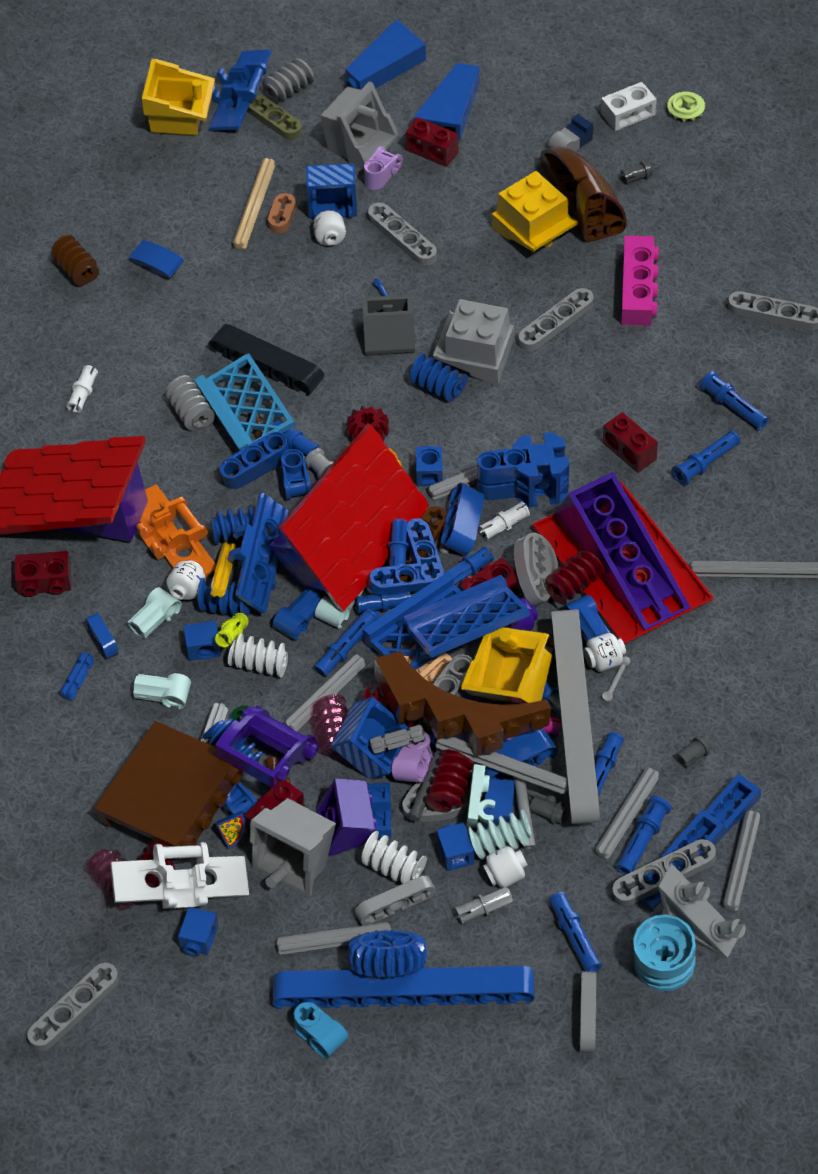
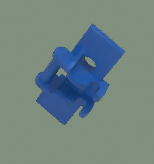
(238, 89)
(257, 560)

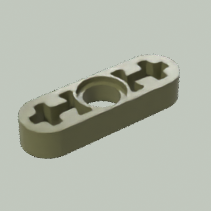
(278, 126)

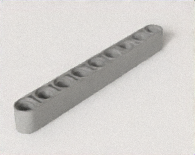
(575, 717)

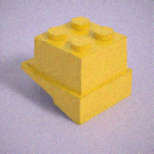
(176, 98)
(532, 213)
(509, 667)

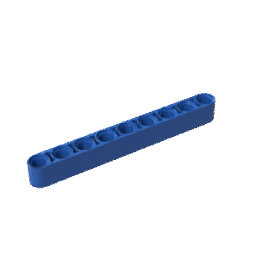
(426, 986)

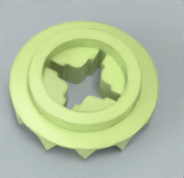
(691, 100)

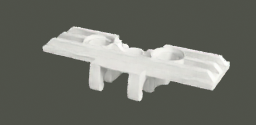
(180, 887)

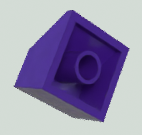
(350, 808)

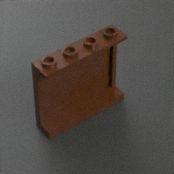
(168, 788)

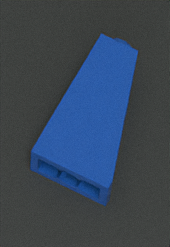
(386, 57)
(452, 99)

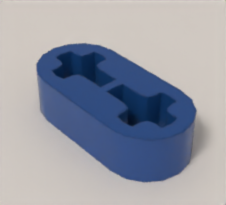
(101, 635)

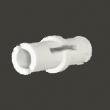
(82, 389)
(503, 521)

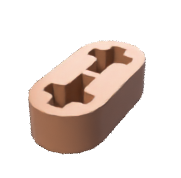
(277, 212)

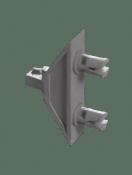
(690, 904)

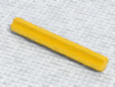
(222, 571)

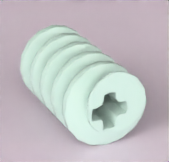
(501, 835)

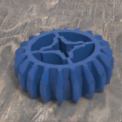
(387, 953)

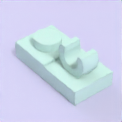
(478, 785)

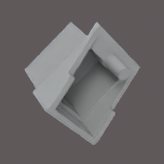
(358, 125)
(476, 340)
(290, 845)

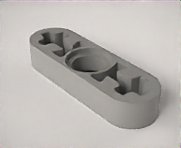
(394, 899)
(588, 1012)

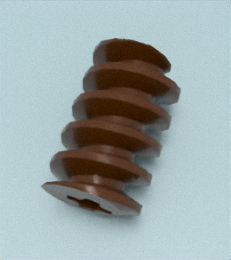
(74, 260)

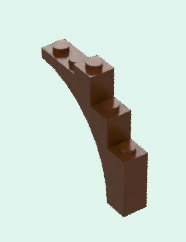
(449, 715)

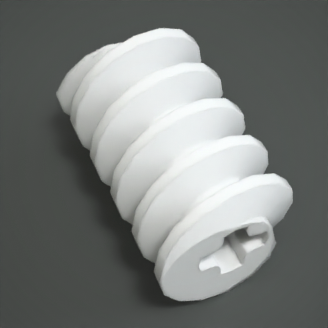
(258, 656)
(390, 860)

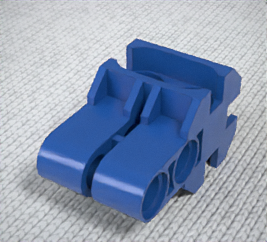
(525, 471)

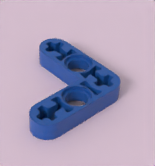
(416, 571)

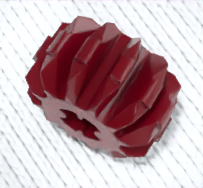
(361, 418)

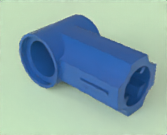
(297, 617)
(590, 622)

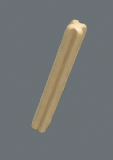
(253, 204)

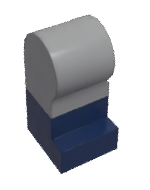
(574, 135)

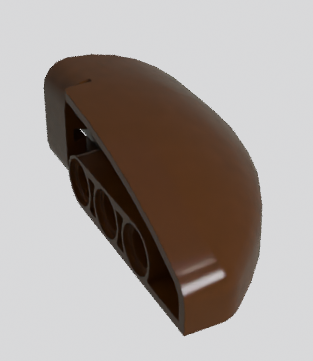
(587, 191)

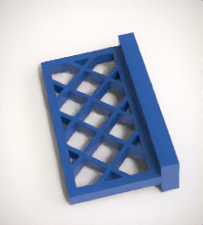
(469, 605)
(392, 624)

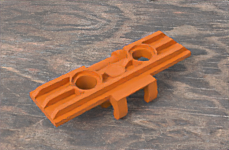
(165, 539)

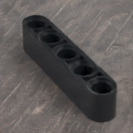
(271, 360)

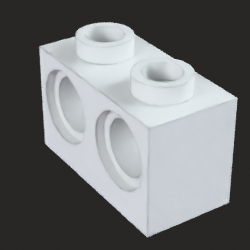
(628, 106)

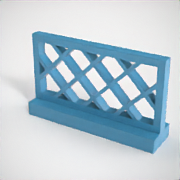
(225, 411)

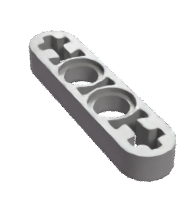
(405, 232)
(776, 308)
(553, 318)
(660, 867)
(70, 1004)

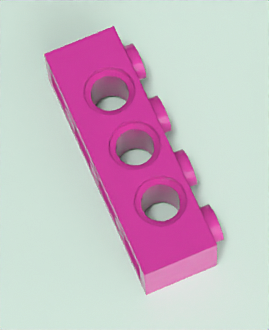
(638, 280)

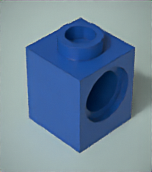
(429, 465)
(201, 640)
(455, 846)
(198, 931)

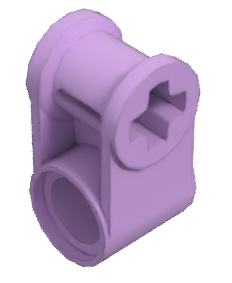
(381, 168)
(413, 761)

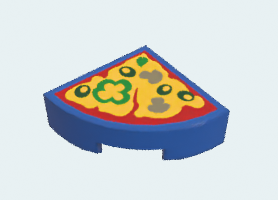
(232, 828)

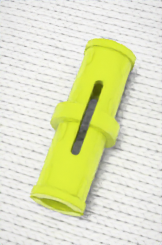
(231, 629)

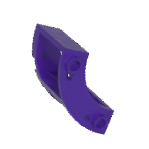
(273, 734)

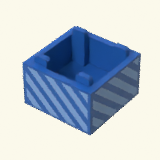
(331, 189)
(352, 742)

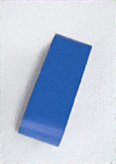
(248, 471)
(462, 519)
(528, 748)

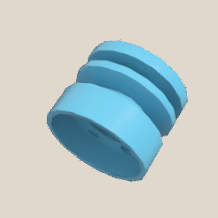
(659, 938)

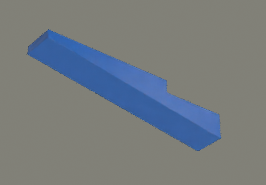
(710, 825)

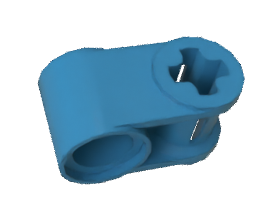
(322, 1032)

